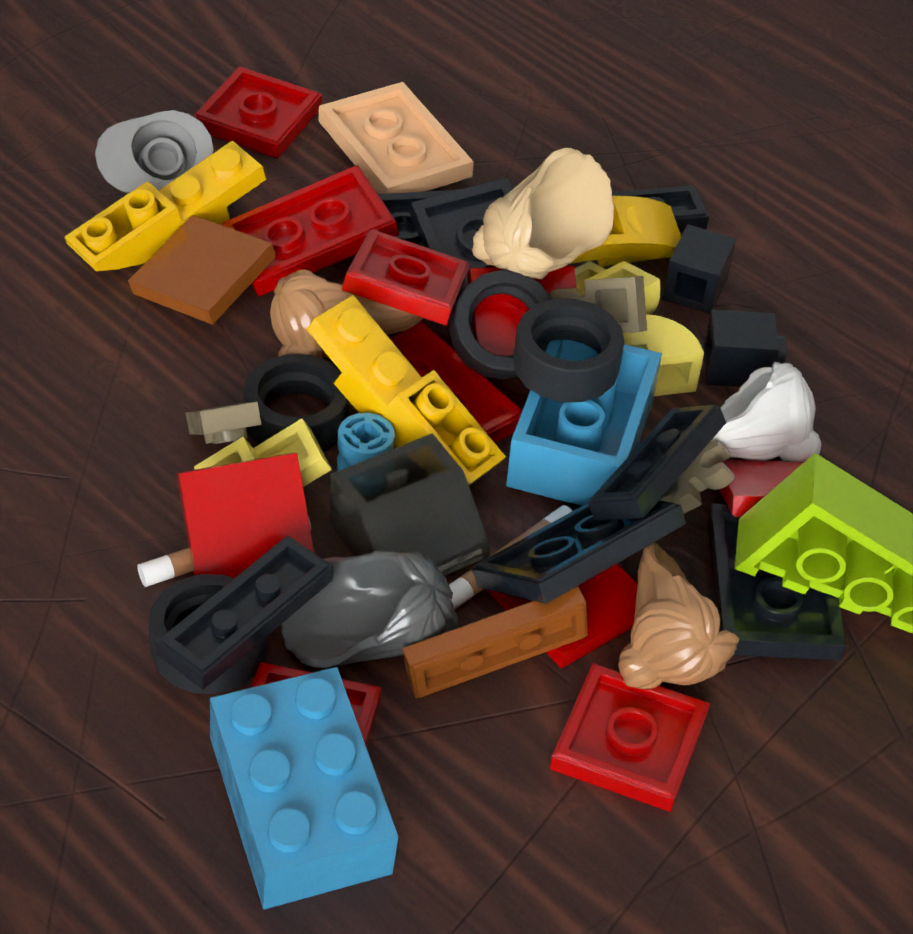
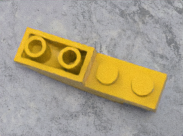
(147, 217)
(640, 232)
(384, 383)

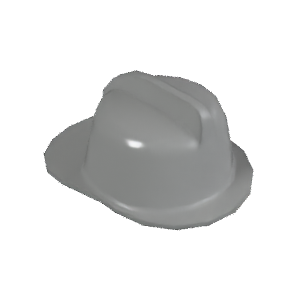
(152, 149)

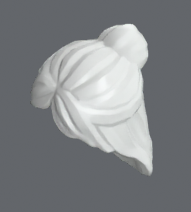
(771, 417)

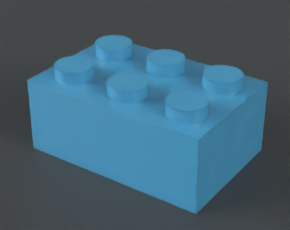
(577, 446)
(302, 787)

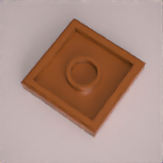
(202, 269)

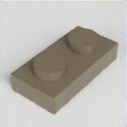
(224, 422)

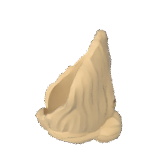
(548, 217)

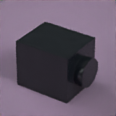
(699, 269)
(739, 345)

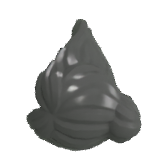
(371, 610)

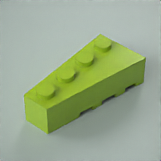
(833, 537)

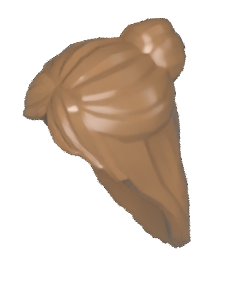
(305, 296)
(673, 628)

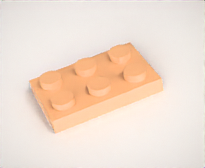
(395, 141)

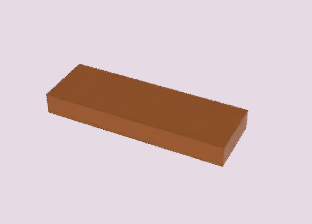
(495, 643)

